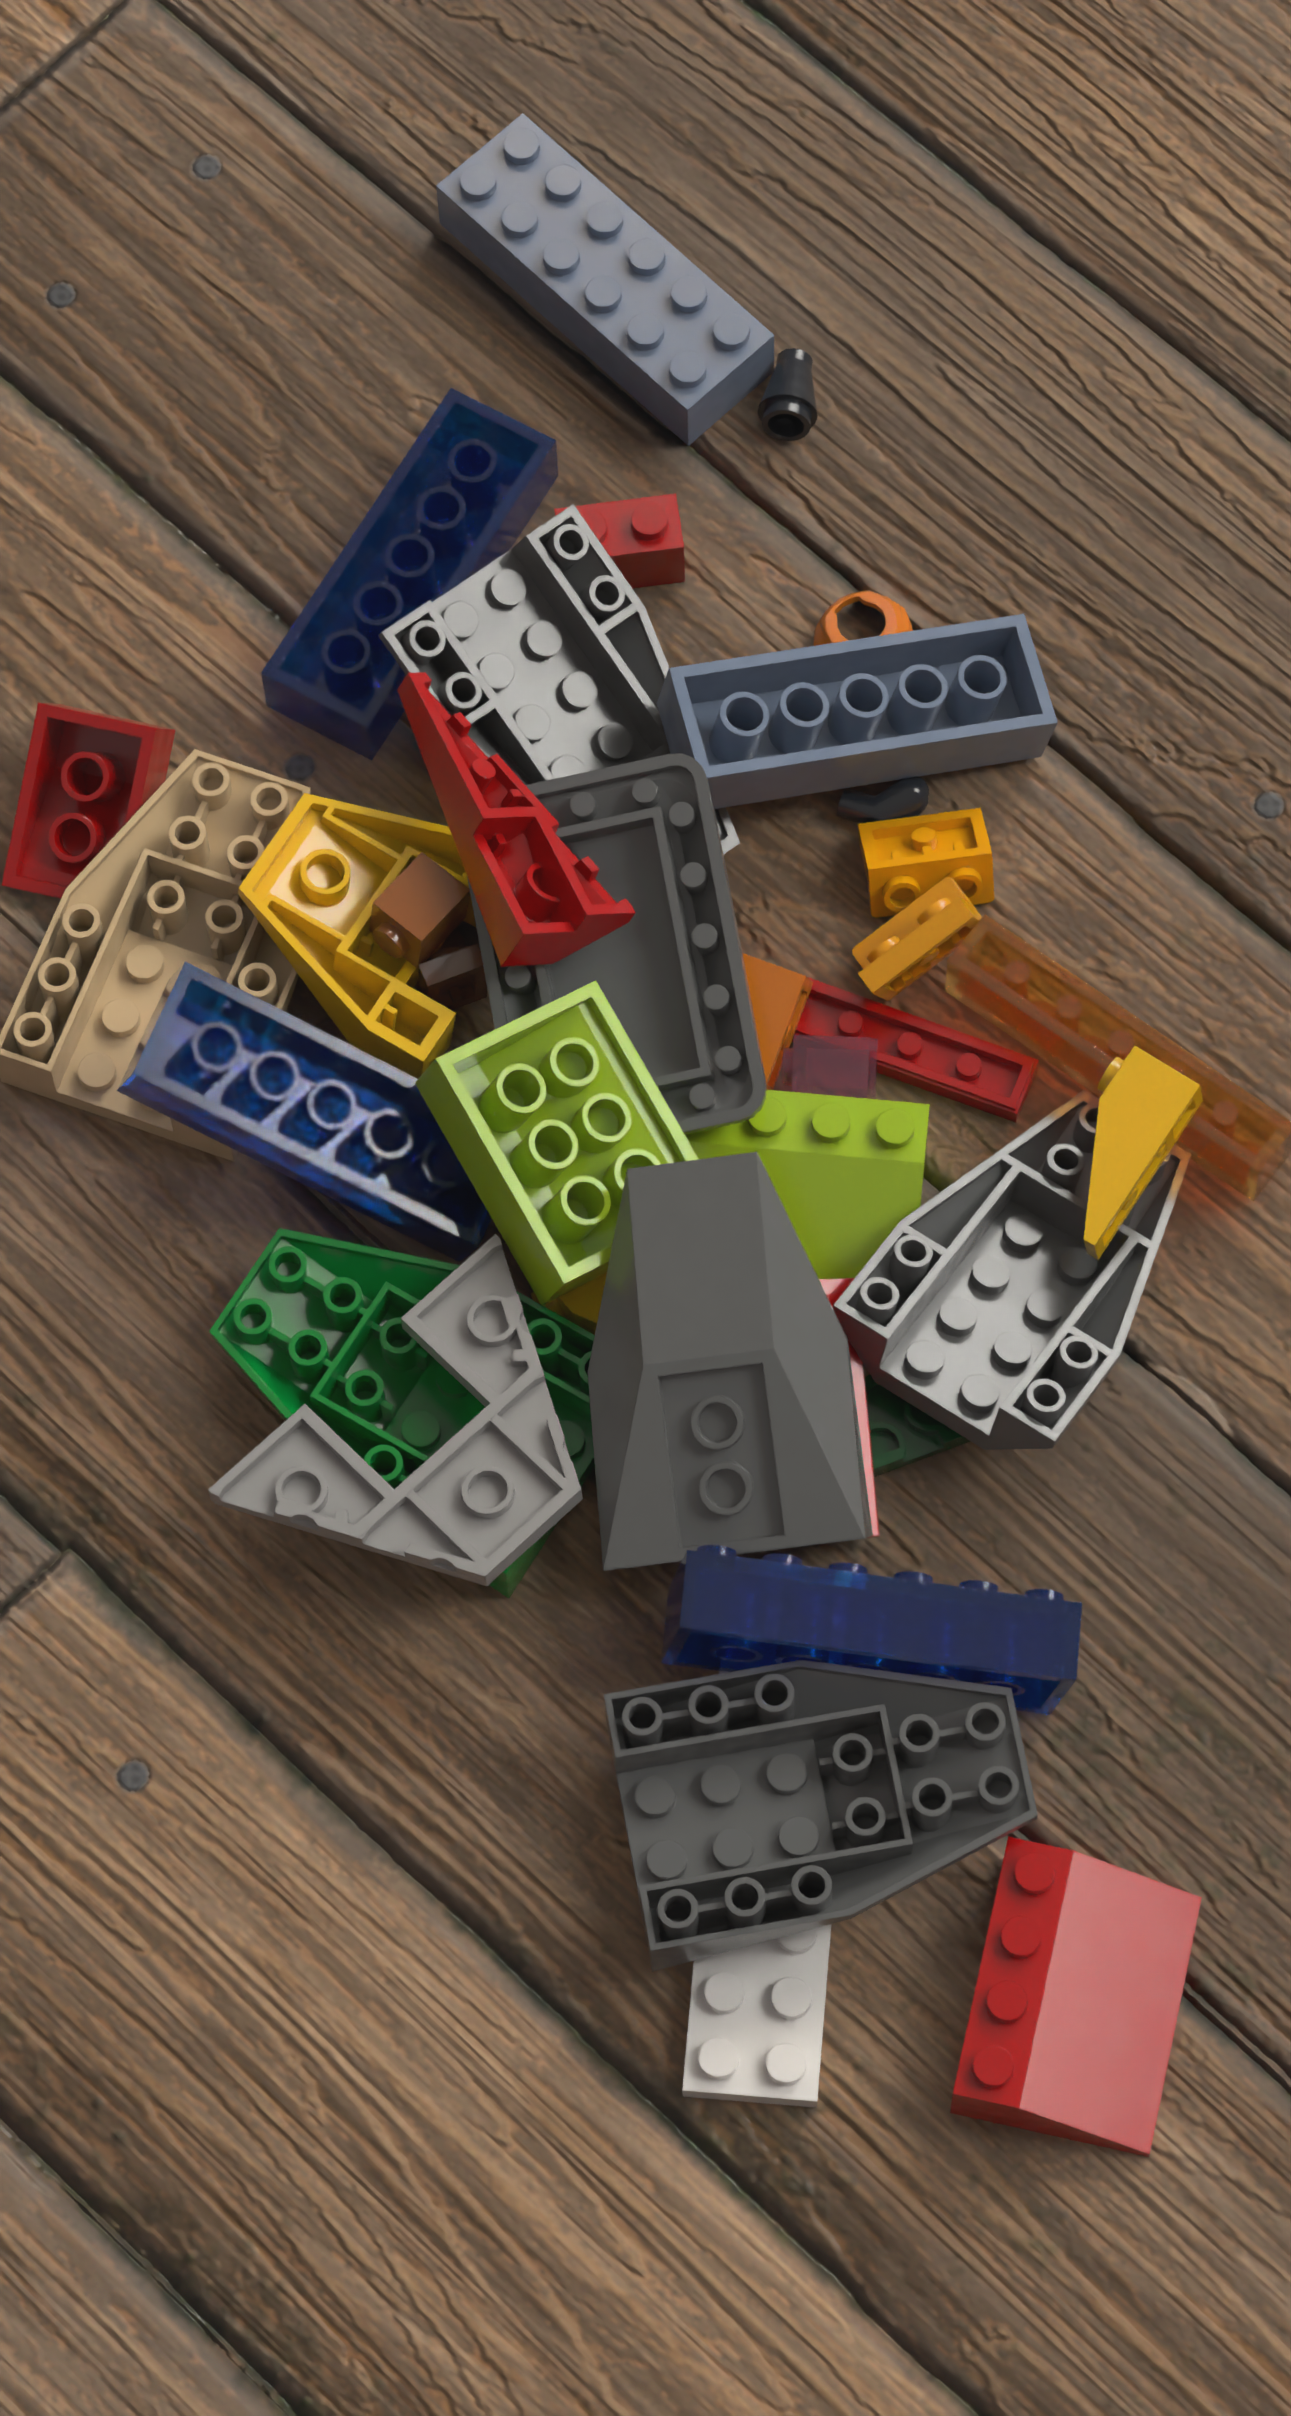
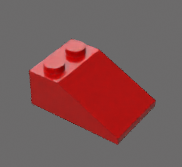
(78, 791)

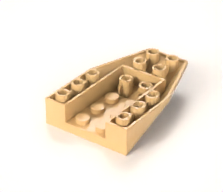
(131, 920)

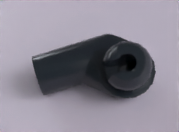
(901, 800)

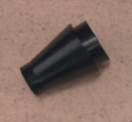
(789, 400)

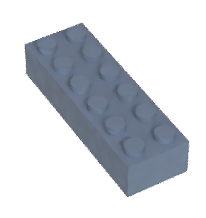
(605, 279)
(860, 710)

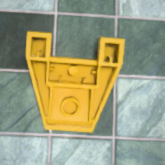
(316, 904)

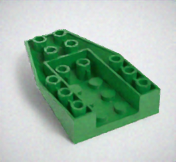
(327, 1332)

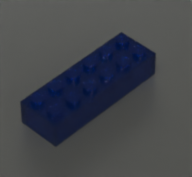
(436, 523)
(304, 1109)
(775, 1610)

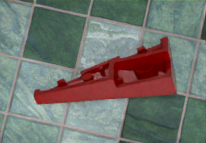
(526, 881)

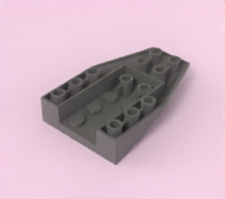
(719, 1375)
(804, 1795)

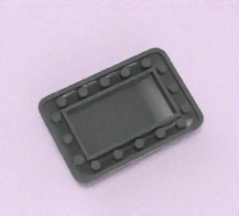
(679, 960)

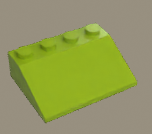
(548, 1127)
(838, 1166)

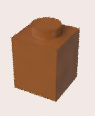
(418, 911)

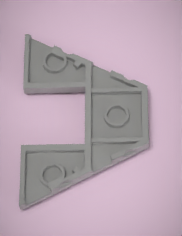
(477, 1495)

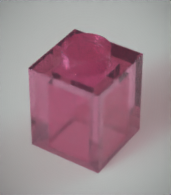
(831, 1065)

